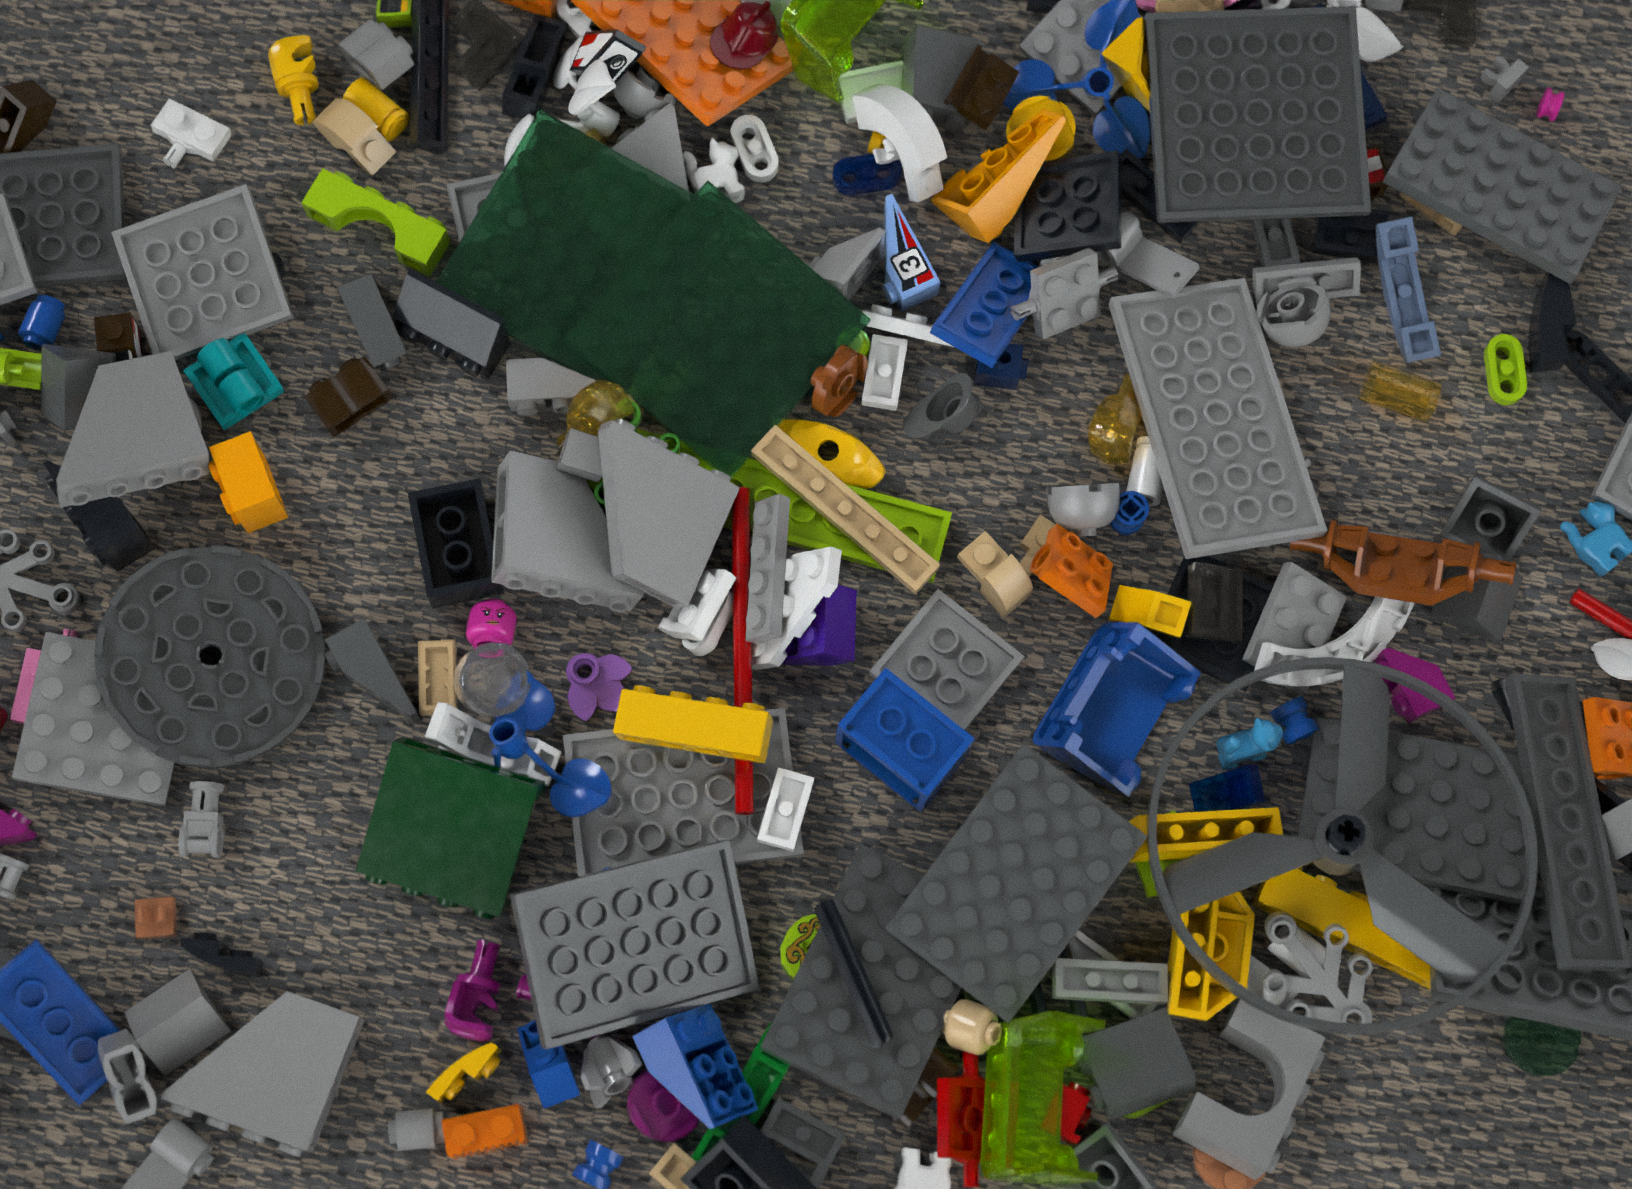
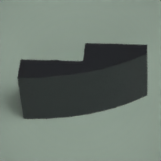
(214, 953)

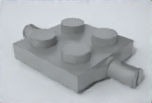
(1065, 293)

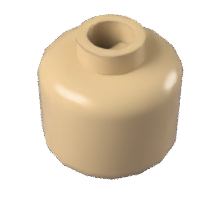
(971, 1027)

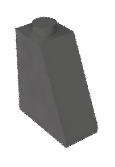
(372, 321)

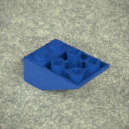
(697, 1065)

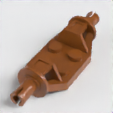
(1404, 566)

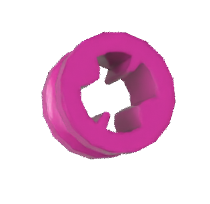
(1550, 104)

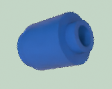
(42, 322)

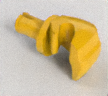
(295, 78)

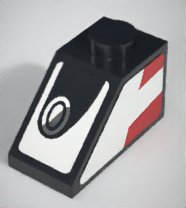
(611, 47)

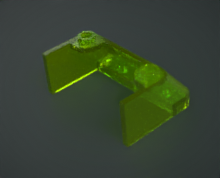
(821, 37)
(1026, 1100)

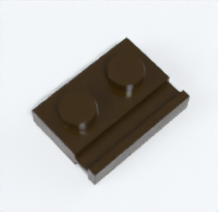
(981, 87)

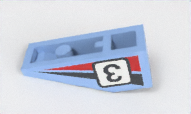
(907, 269)

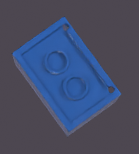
(903, 739)

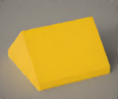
(1129, 61)

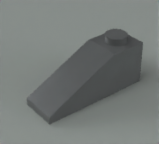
(365, 664)

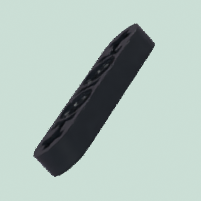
(1615, 377)

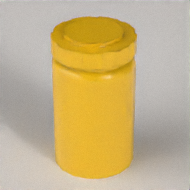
(379, 107)

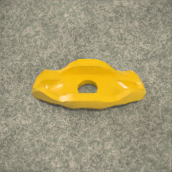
(855, 461)

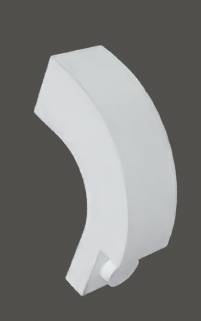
(909, 130)
(469, 737)

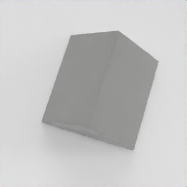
(176, 1022)

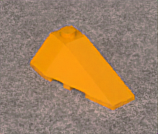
(993, 190)

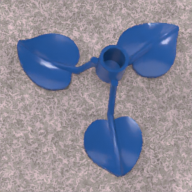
(1124, 122)
(582, 783)

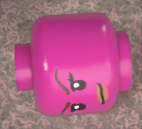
(491, 623)

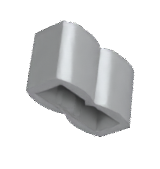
(377, 53)
(127, 1076)

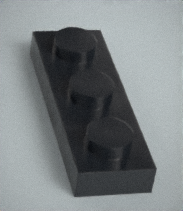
(1139, 189)

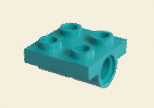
(233, 379)

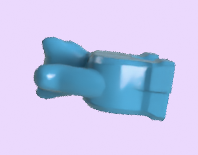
(1598, 545)
(1248, 743)

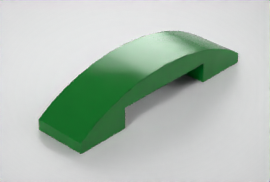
(763, 1076)

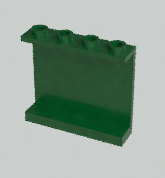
(448, 827)

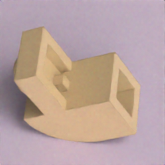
(356, 133)
(1001, 576)

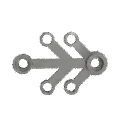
(10, 580)
(1320, 980)

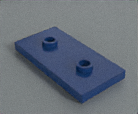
(980, 312)
(54, 1020)

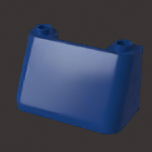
(1114, 703)

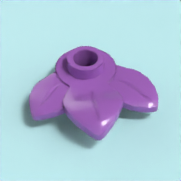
(601, 688)

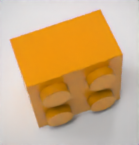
(246, 483)

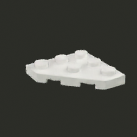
(807, 580)

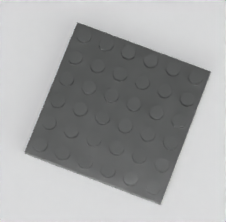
(1257, 114)

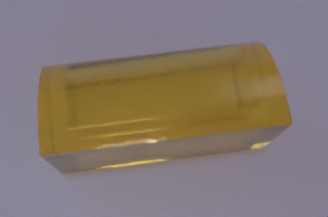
(1400, 391)

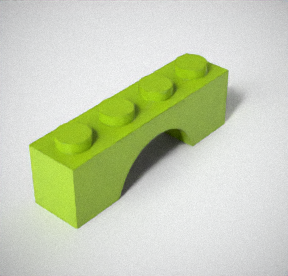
(338, 202)

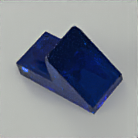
(1228, 790)

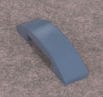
(1403, 290)

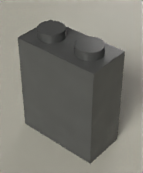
(930, 69)
(1136, 1065)

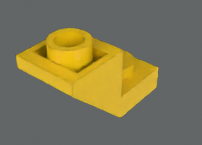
(1151, 610)

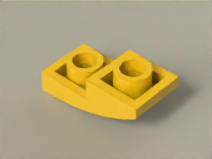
(475, 1063)

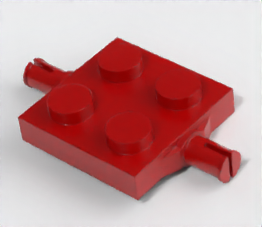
(961, 1118)

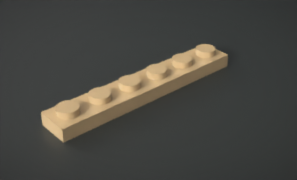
(845, 509)

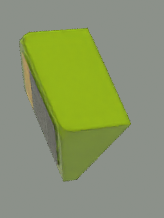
(394, 12)

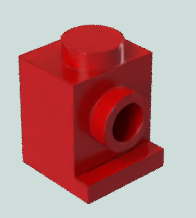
(1074, 1111)

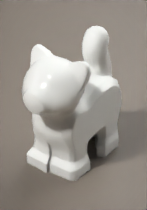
(720, 174)
(916, 1176)

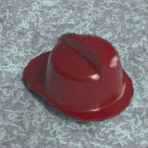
(745, 35)

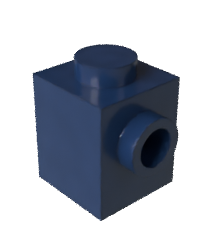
(1005, 372)

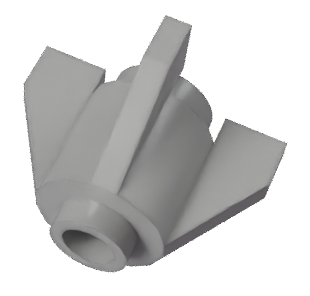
(608, 1068)

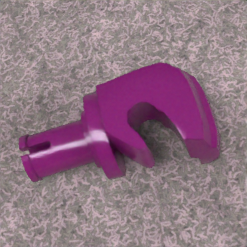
(470, 992)

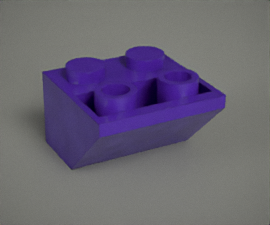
(830, 635)

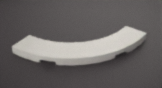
(1361, 643)

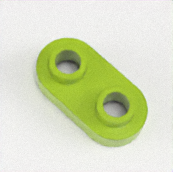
(1506, 371)

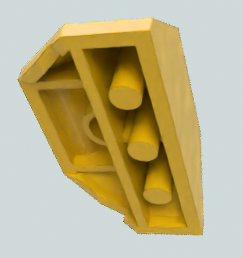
(1225, 935)

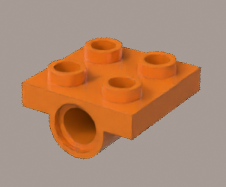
(1074, 570)
(1609, 737)

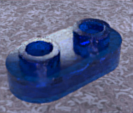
(865, 171)

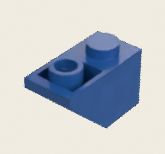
(548, 1068)

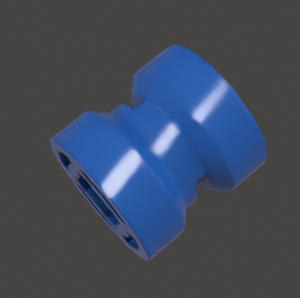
(1126, 520)
(1293, 717)
(598, 1165)

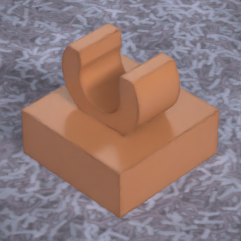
(155, 918)

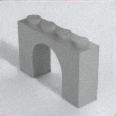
(1247, 1140)

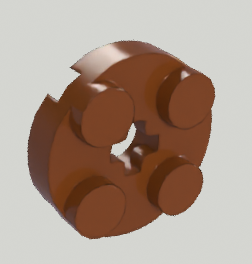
(836, 381)

